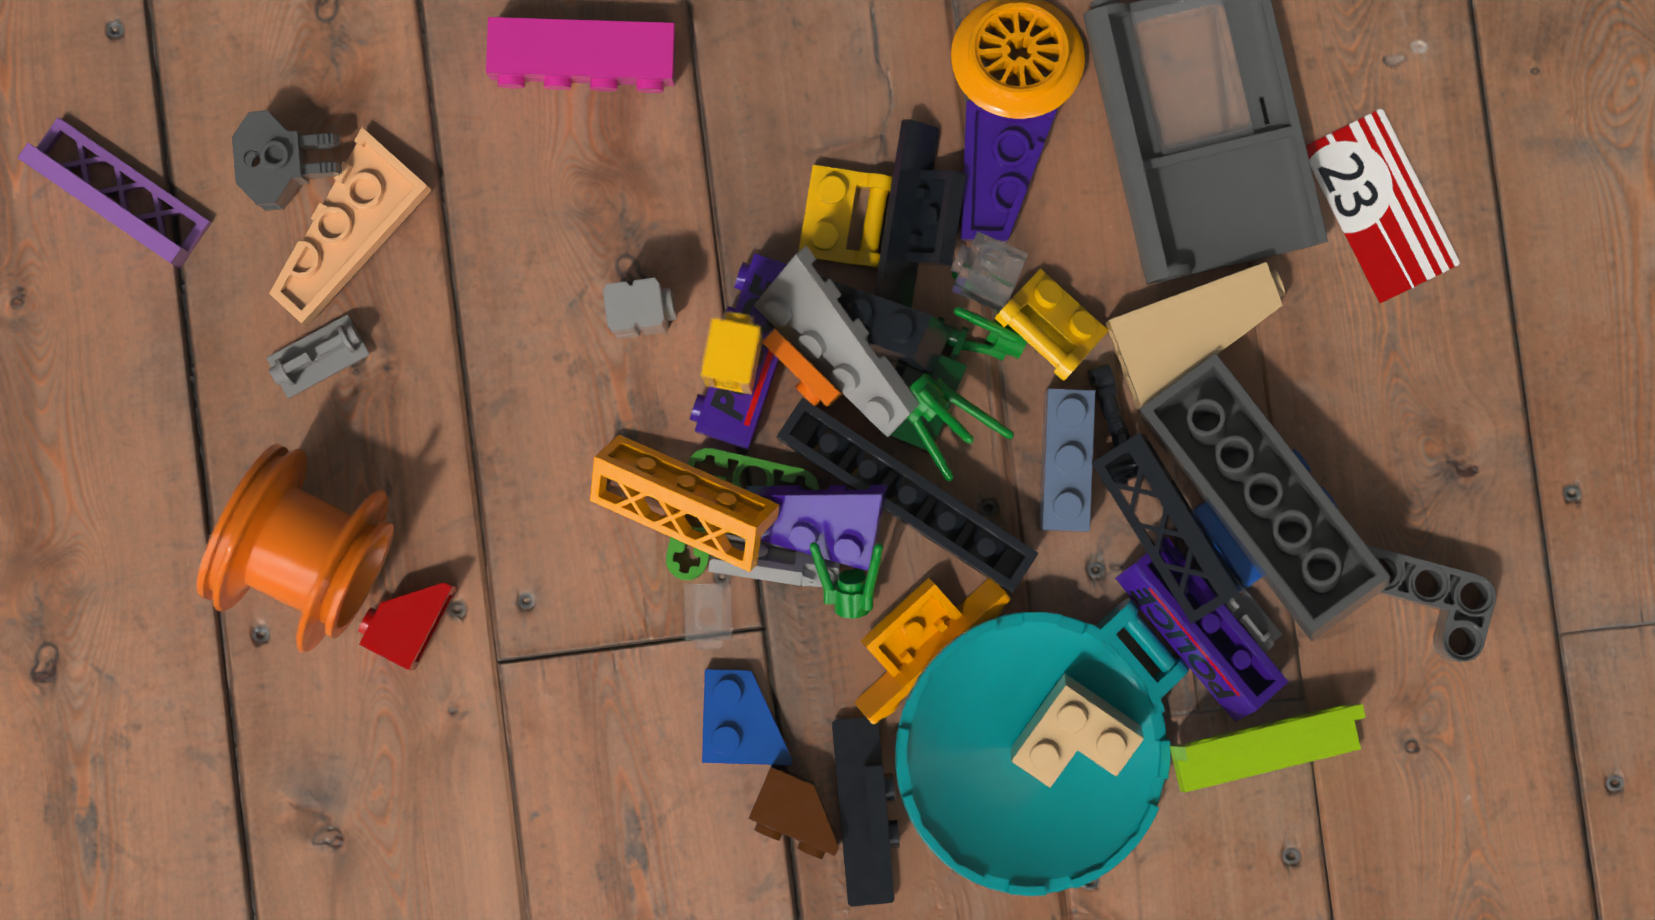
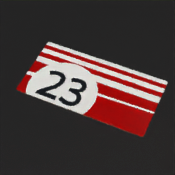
(1381, 206)

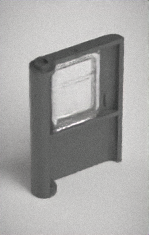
(1198, 152)

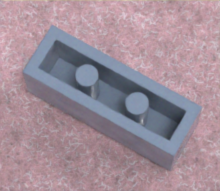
(1067, 460)

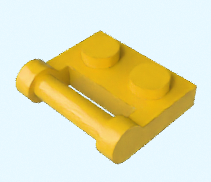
(830, 212)
(1052, 323)

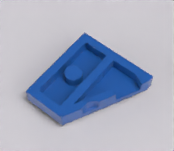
(739, 722)

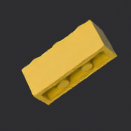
(732, 353)

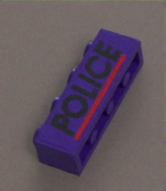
(732, 414)
(1212, 647)

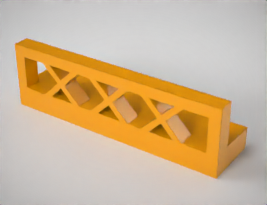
(680, 492)

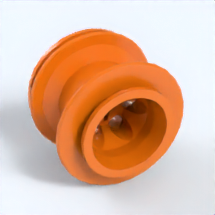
(295, 548)

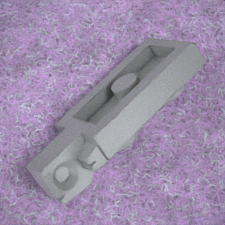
(776, 565)

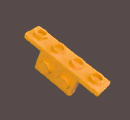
(915, 634)

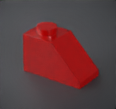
(406, 624)

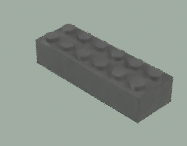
(1264, 497)

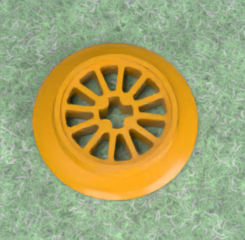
(1021, 100)

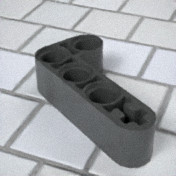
(1443, 598)

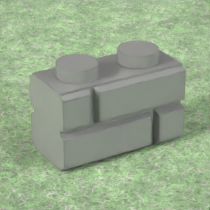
(638, 308)

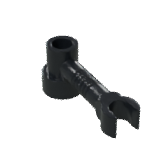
(1103, 383)

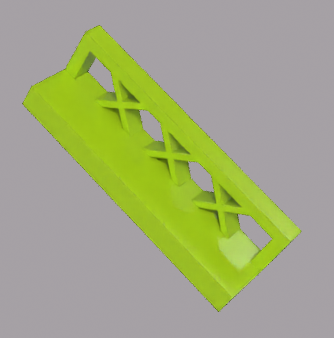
(1267, 747)

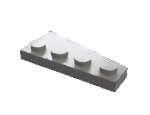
(818, 326)

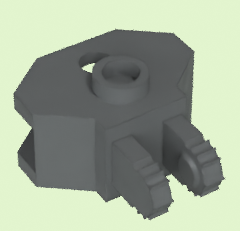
(282, 158)

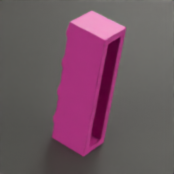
(581, 52)

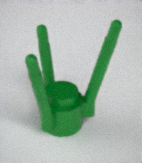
(1004, 340)
(932, 403)
(852, 590)

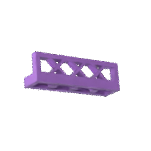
(108, 208)

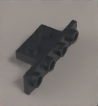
(920, 213)
(863, 811)

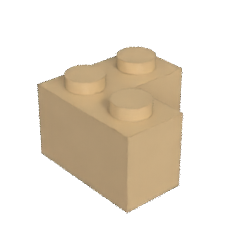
(1073, 721)

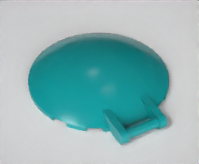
(969, 710)

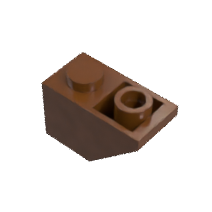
(794, 808)

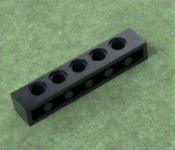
(908, 495)

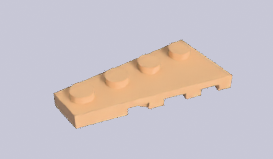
(348, 228)

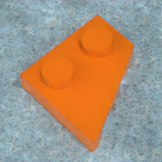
(812, 383)

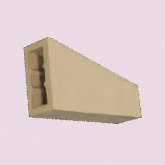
(1183, 331)

